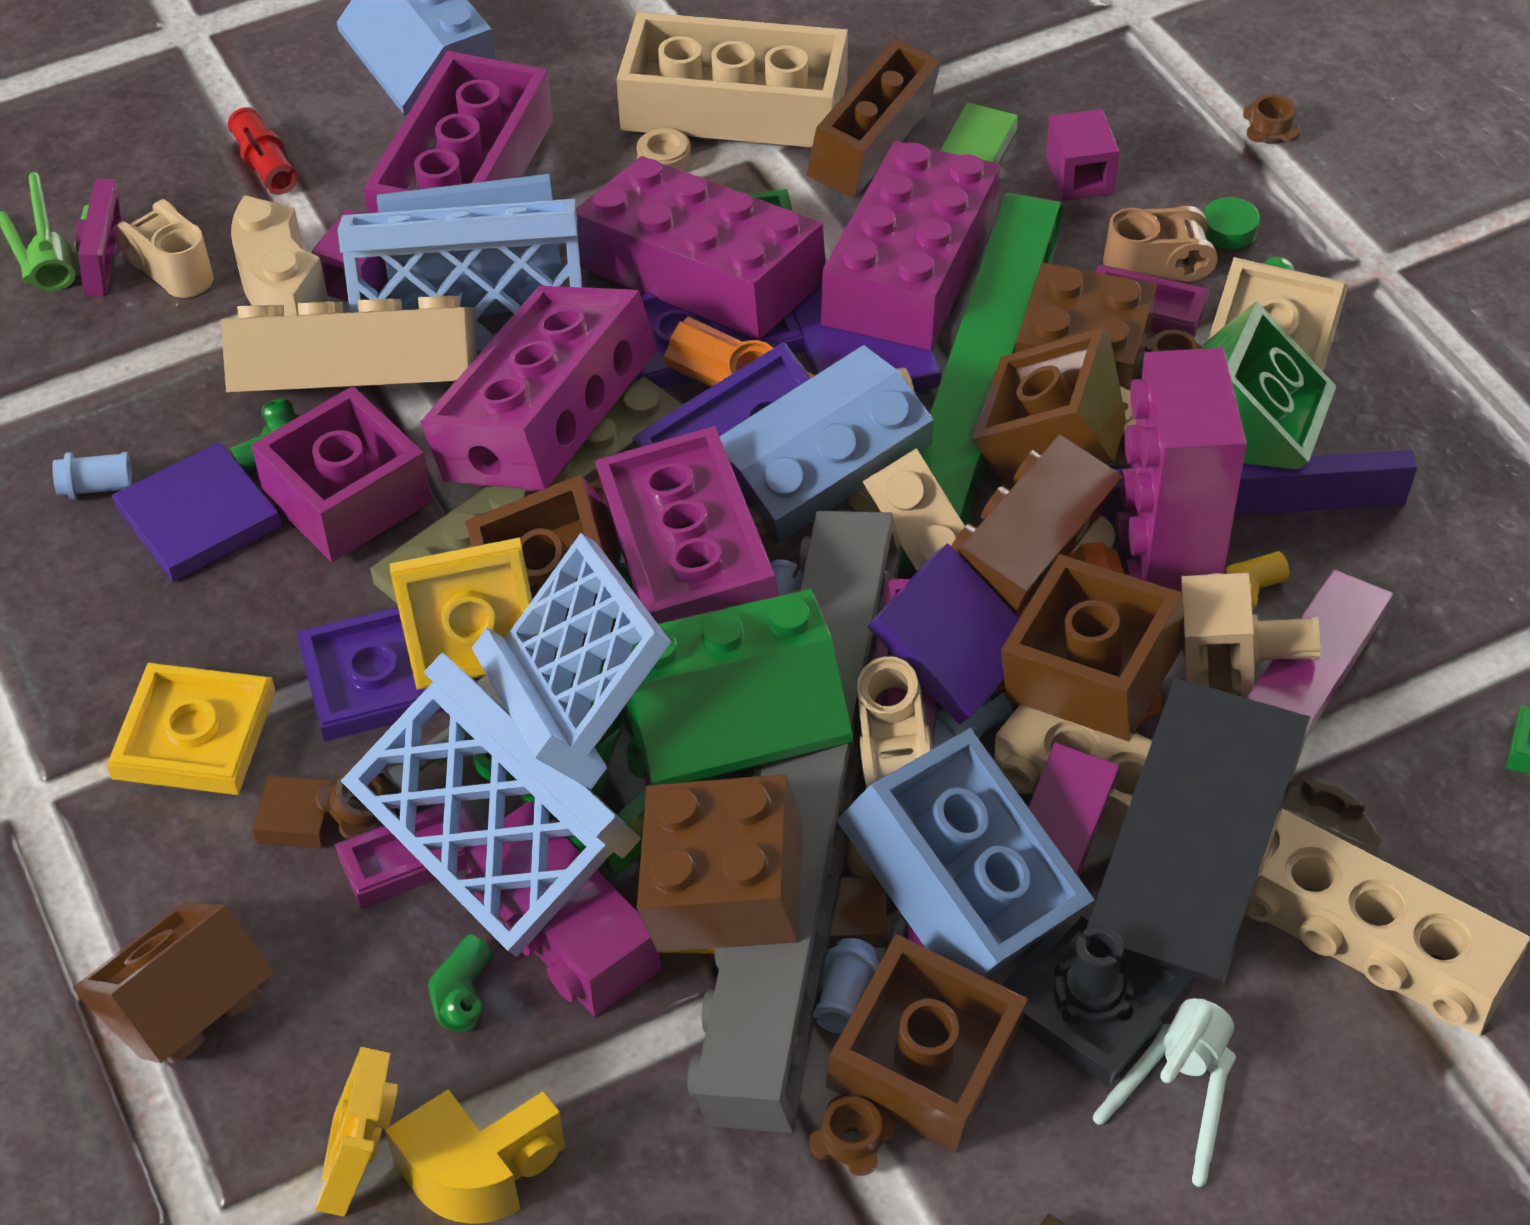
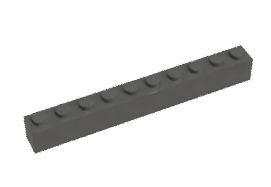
(767, 994)

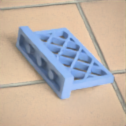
(457, 230)
(538, 690)
(495, 733)

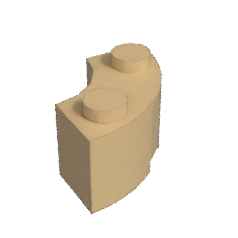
(273, 258)

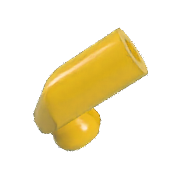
(1262, 571)

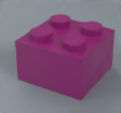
(342, 473)

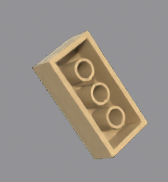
(731, 78)
(348, 349)

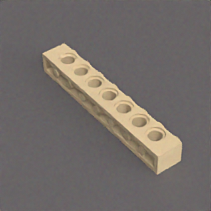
(1349, 886)

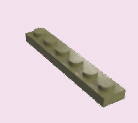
(633, 412)

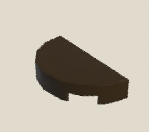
(1334, 812)

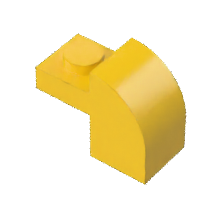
(470, 1171)

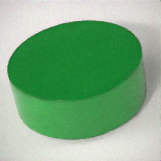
(1231, 223)

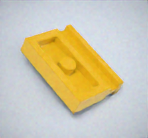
(356, 1129)

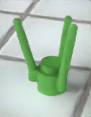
(49, 258)

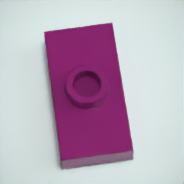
(96, 238)

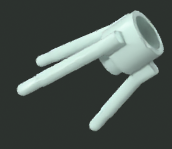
(1191, 1046)

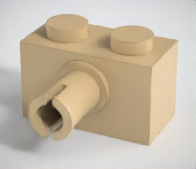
(1229, 641)

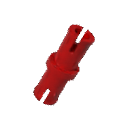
(272, 164)

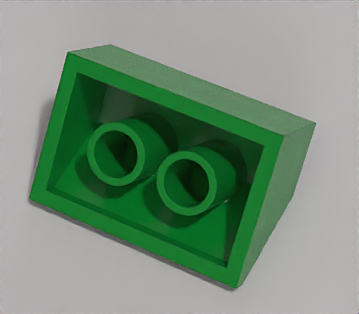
(1276, 389)
(740, 691)

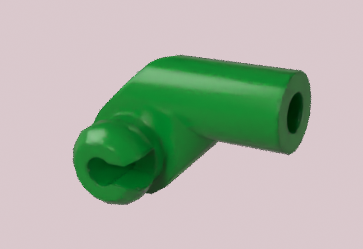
(277, 414)
(452, 985)

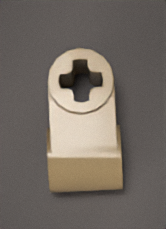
(167, 250)
(895, 732)

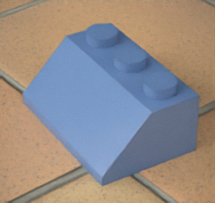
(409, 38)
(489, 262)
(826, 440)
(963, 856)

